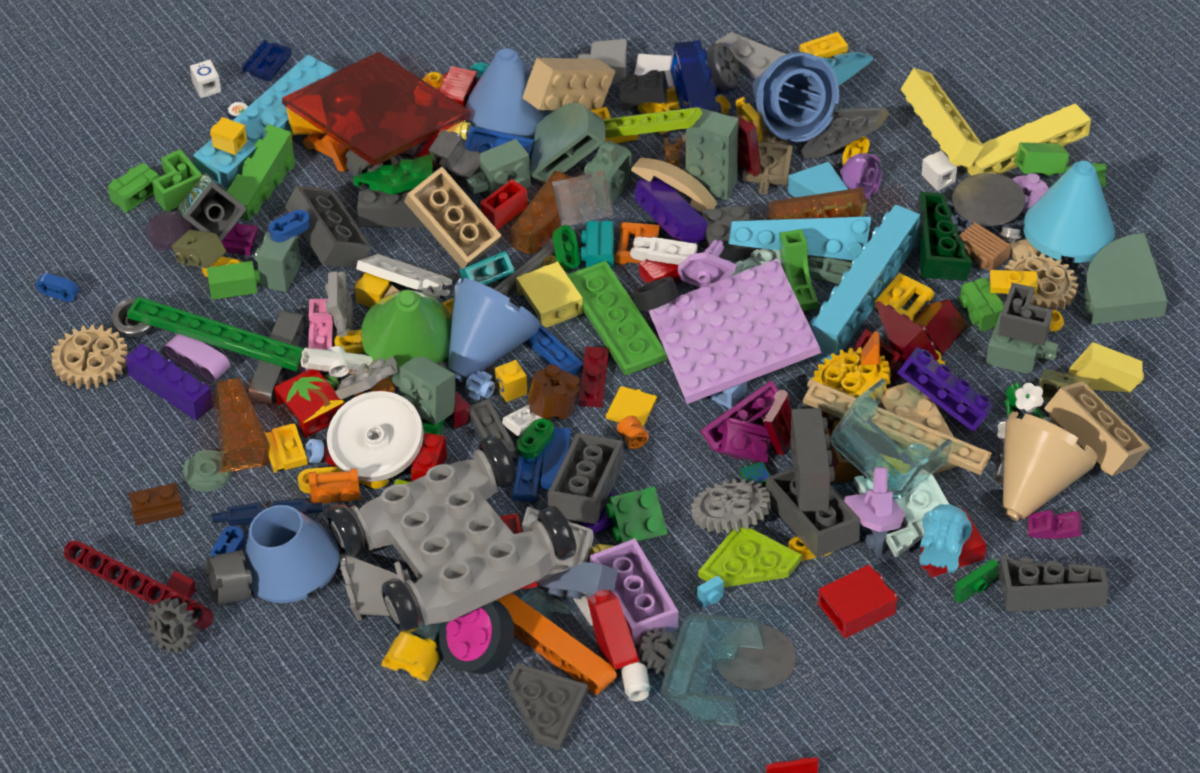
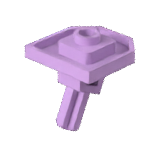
(706, 267)
(876, 507)

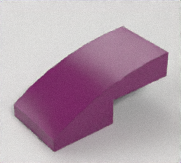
(1052, 526)

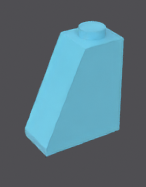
(815, 181)

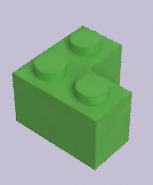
(177, 182)

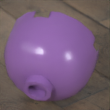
(863, 172)

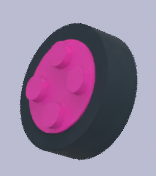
(478, 639)

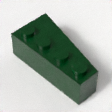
(939, 245)

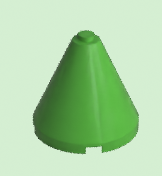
(407, 327)

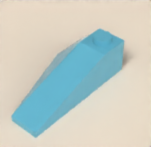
(847, 64)

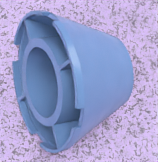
(289, 555)

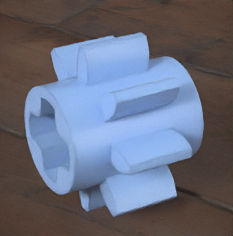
(480, 385)

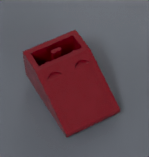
(903, 333)

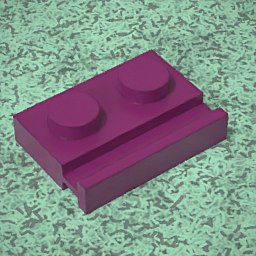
(240, 239)
(745, 441)

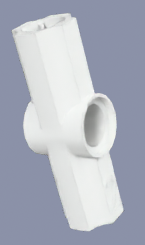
(333, 360)

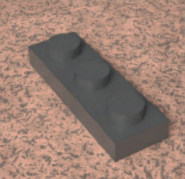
(489, 424)

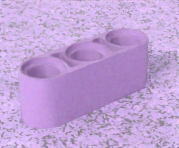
(197, 357)

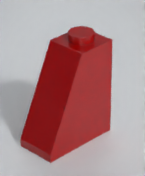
(972, 551)
(611, 629)

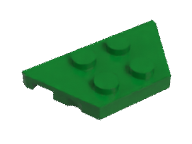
(397, 177)

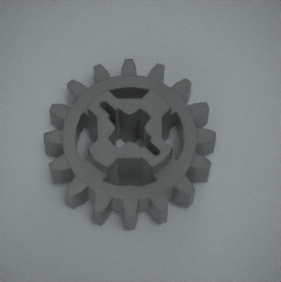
(172, 625)
(657, 648)

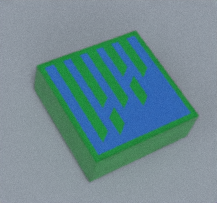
(756, 473)

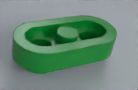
(566, 247)
(539, 435)

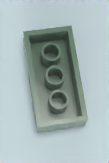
(713, 152)

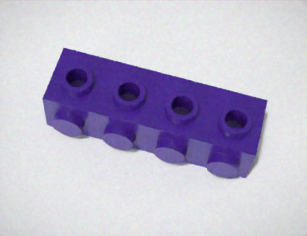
(670, 211)
(169, 381)
(945, 388)

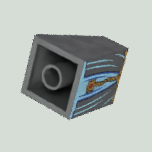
(211, 207)

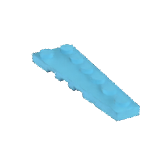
(824, 236)

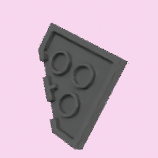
(843, 129)
(546, 703)

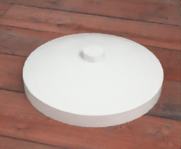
(376, 435)

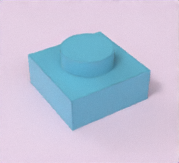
(710, 592)

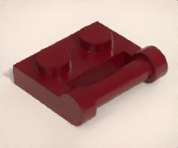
(779, 423)

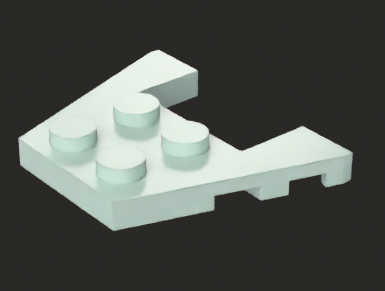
(915, 505)

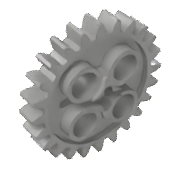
(731, 506)

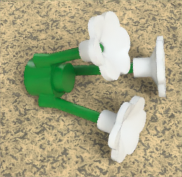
(1027, 398)

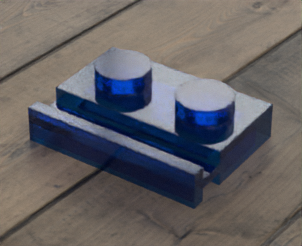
(266, 60)

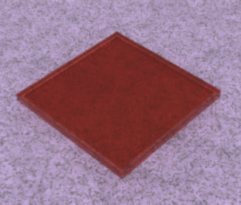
(376, 108)

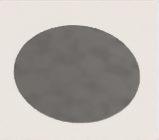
(988, 199)
(761, 667)

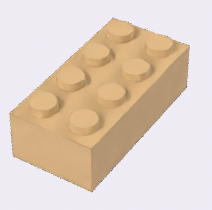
(568, 81)
(452, 218)
(915, 406)
(1098, 426)

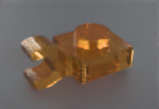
(671, 151)

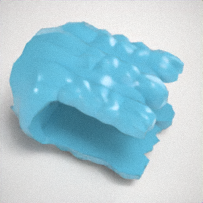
(944, 534)

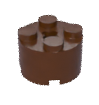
(553, 393)

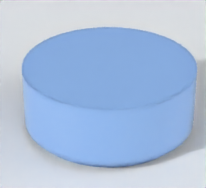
(314, 450)

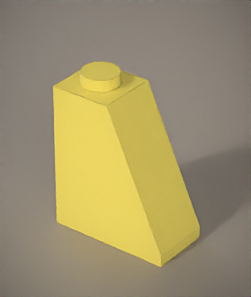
(1108, 369)

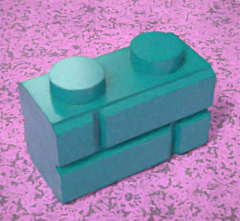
(599, 243)
(489, 269)

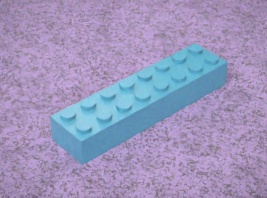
(263, 111)
(865, 281)

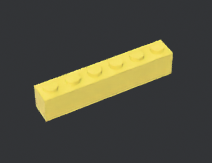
(941, 118)
(1057, 128)

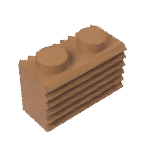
(985, 247)

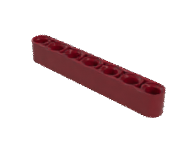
(129, 578)

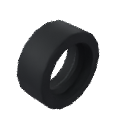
(655, 294)

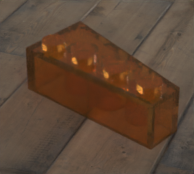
(825, 205)
(538, 220)
(239, 429)

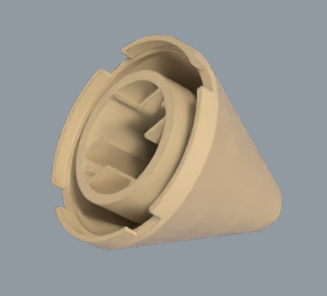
(1039, 463)

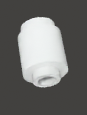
(636, 681)

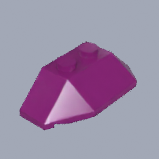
(749, 409)

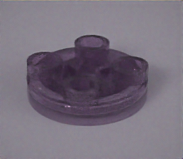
(166, 229)

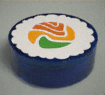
(235, 109)

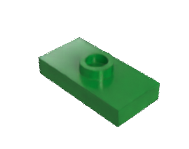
(976, 581)

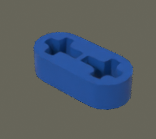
(289, 225)
(57, 287)
(222, 544)

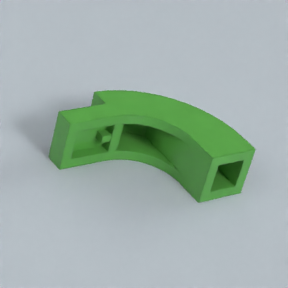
(795, 266)

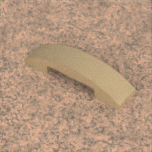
(678, 178)

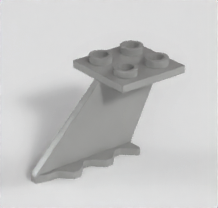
(365, 585)

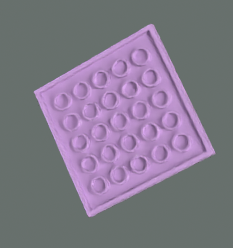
(734, 331)

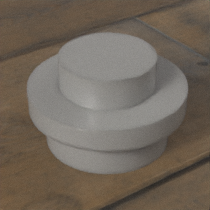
(1010, 234)

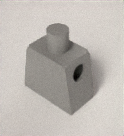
(612, 54)

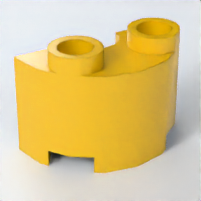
(412, 655)

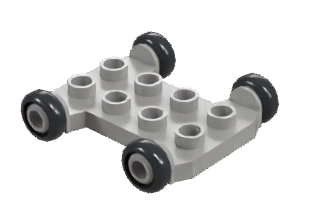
(453, 538)

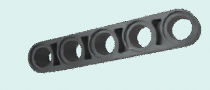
(289, 330)

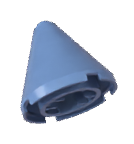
(796, 96)
(498, 100)
(484, 328)

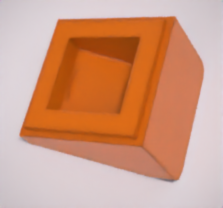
(871, 352)

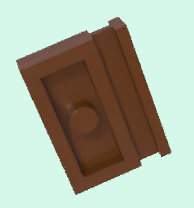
(156, 504)

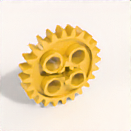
(849, 375)

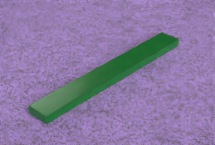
(216, 333)

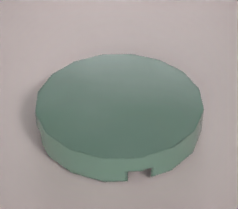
(208, 477)

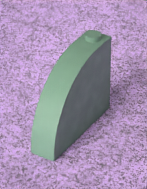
(565, 139)
(1124, 283)

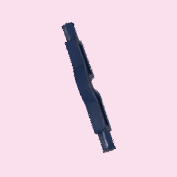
(246, 513)

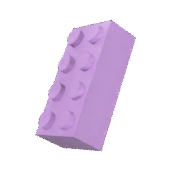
(638, 590)

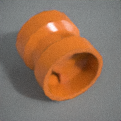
(631, 430)

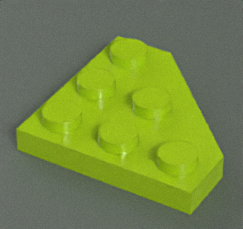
(748, 559)

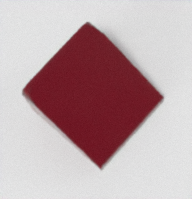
(462, 410)
(182, 584)

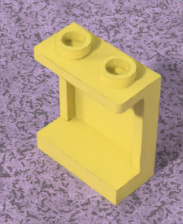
(550, 294)

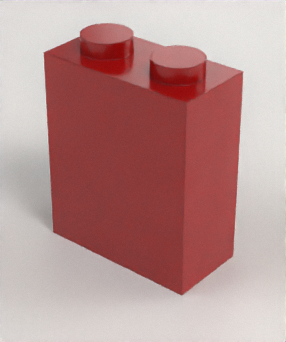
(857, 601)

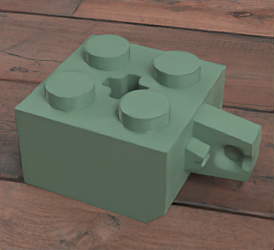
(616, 164)
(499, 167)
(278, 262)
(1017, 354)
(427, 388)

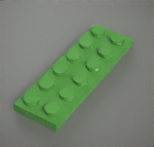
(617, 319)

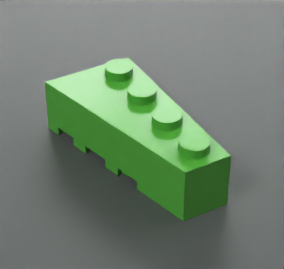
(264, 170)

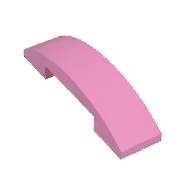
(320, 326)

